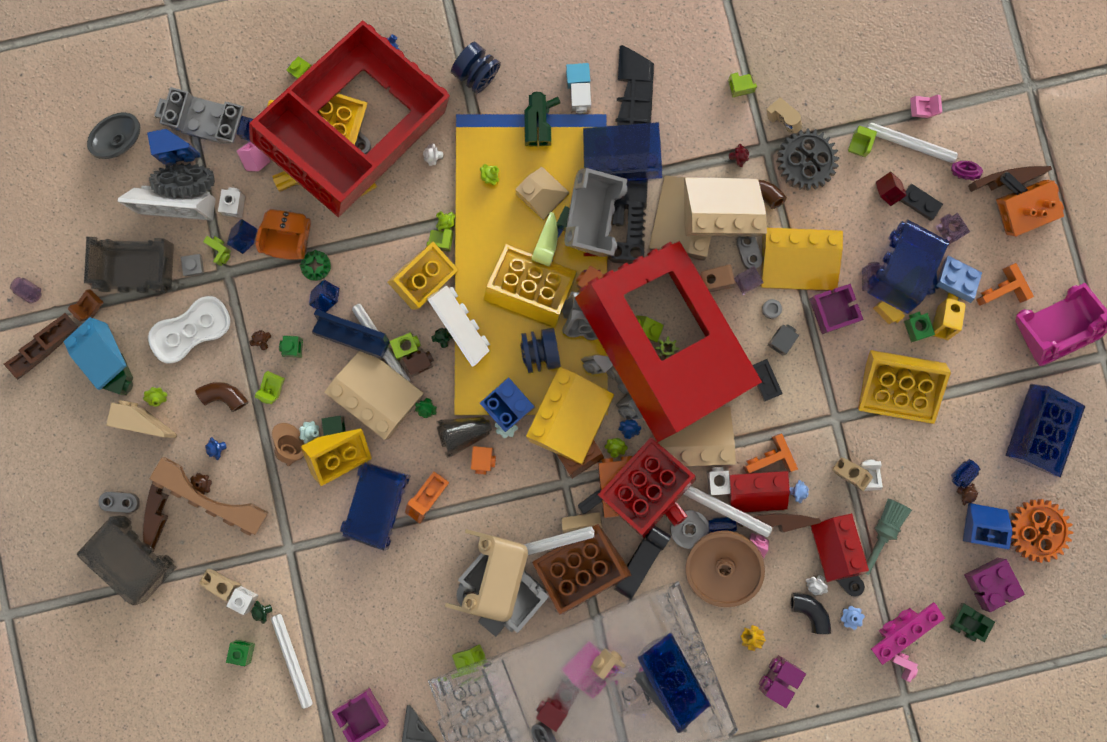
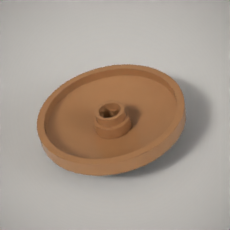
(725, 569)

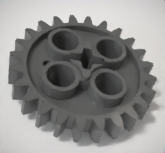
(819, 147)
(182, 180)

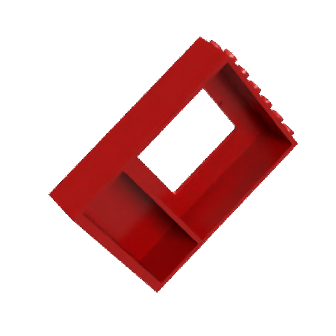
(316, 151)
(688, 383)

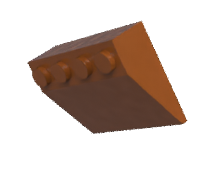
(581, 570)

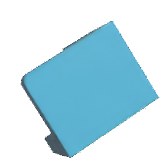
(577, 73)

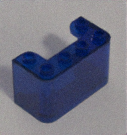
(908, 266)

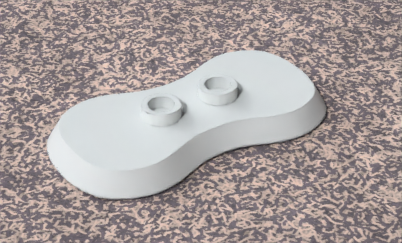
(202, 322)

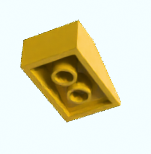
(422, 276)
(335, 454)

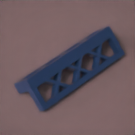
(350, 334)

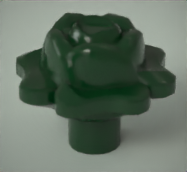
(442, 336)
(259, 612)

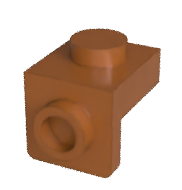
(86, 306)

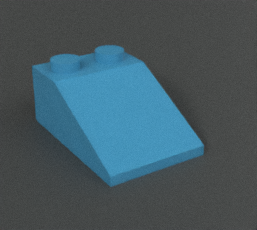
(95, 352)

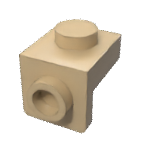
(605, 661)

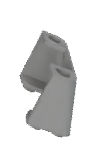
(592, 212)

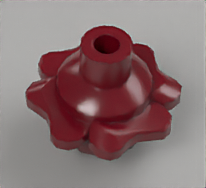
(740, 155)

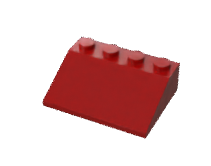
(647, 487)

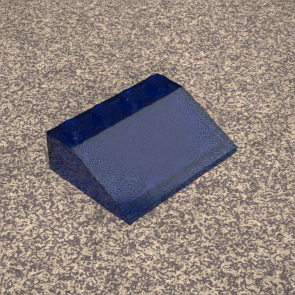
(624, 150)
(1045, 429)
(673, 681)

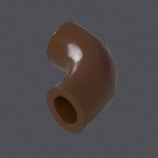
(772, 194)
(222, 392)

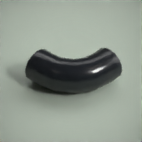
(813, 610)

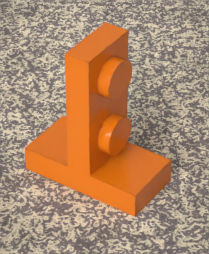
(1015, 282)
(773, 456)
(426, 497)

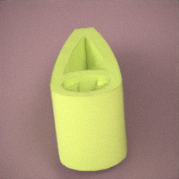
(547, 242)

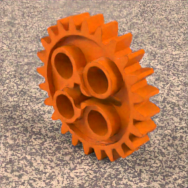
(1054, 540)

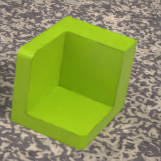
(741, 84)
(862, 141)
(442, 239)

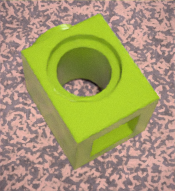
(396, 345)

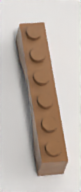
(172, 476)

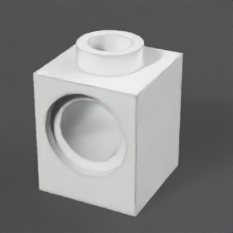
(580, 97)
(718, 490)
(242, 600)

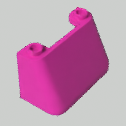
(1064, 325)

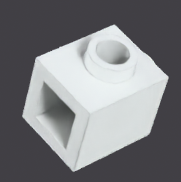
(231, 202)

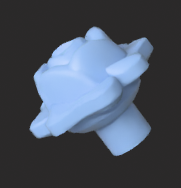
(800, 491)
(852, 617)

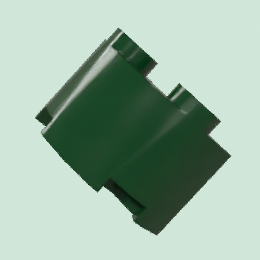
(972, 623)

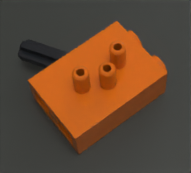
(1028, 206)
(607, 472)

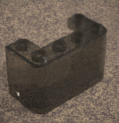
(129, 265)
(125, 561)

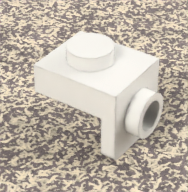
(873, 468)

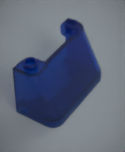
(375, 505)

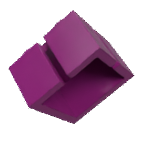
(833, 311)
(996, 582)
(780, 676)
(362, 715)

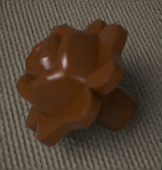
(260, 339)
(201, 483)
(968, 494)

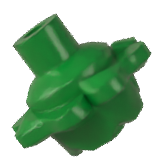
(425, 408)

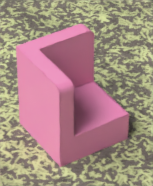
(252, 157)

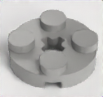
(700, 529)

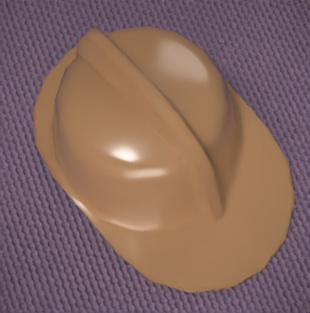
(287, 443)

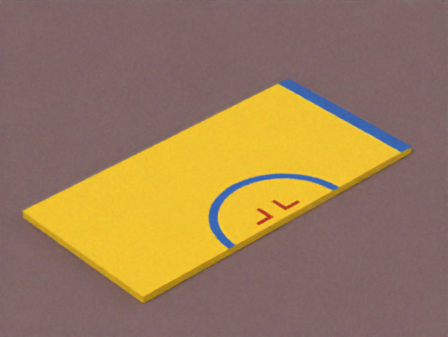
(495, 216)

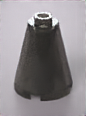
(462, 433)

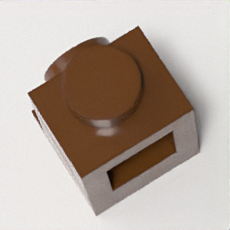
(418, 362)

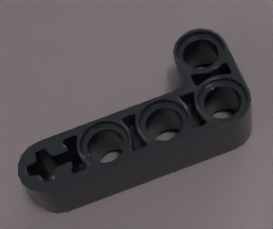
(642, 561)

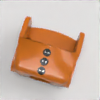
(283, 234)

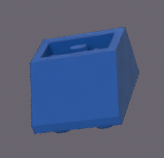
(170, 148)
(507, 405)
(988, 526)

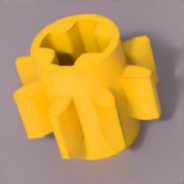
(753, 638)

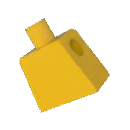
(949, 317)

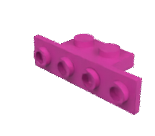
(905, 630)

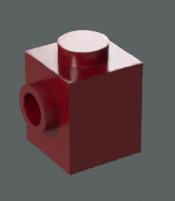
(551, 713)

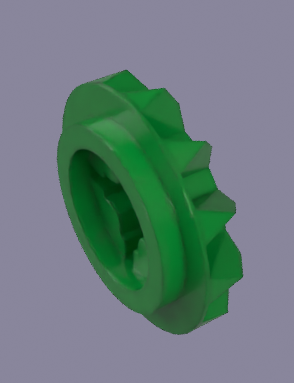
(320, 272)

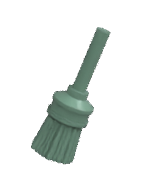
(888, 528)

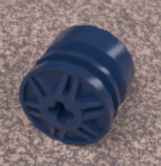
(475, 67)
(540, 350)

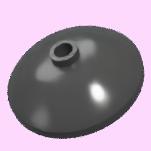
(113, 135)

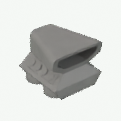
(576, 321)

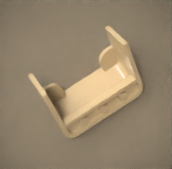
(500, 579)

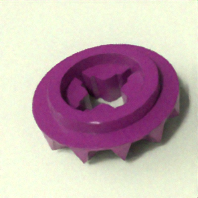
(966, 170)

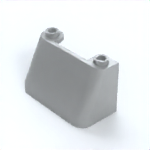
(529, 597)

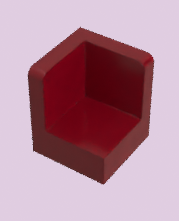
(890, 188)

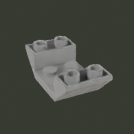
(201, 117)
(600, 364)

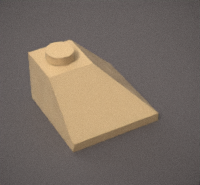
(541, 192)

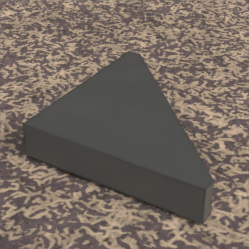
(415, 729)

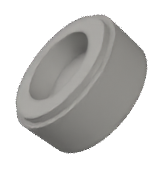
(771, 309)

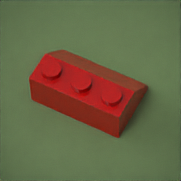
(759, 491)
(839, 548)

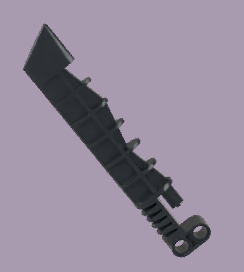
(635, 109)

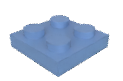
(959, 279)

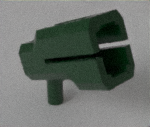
(538, 108)

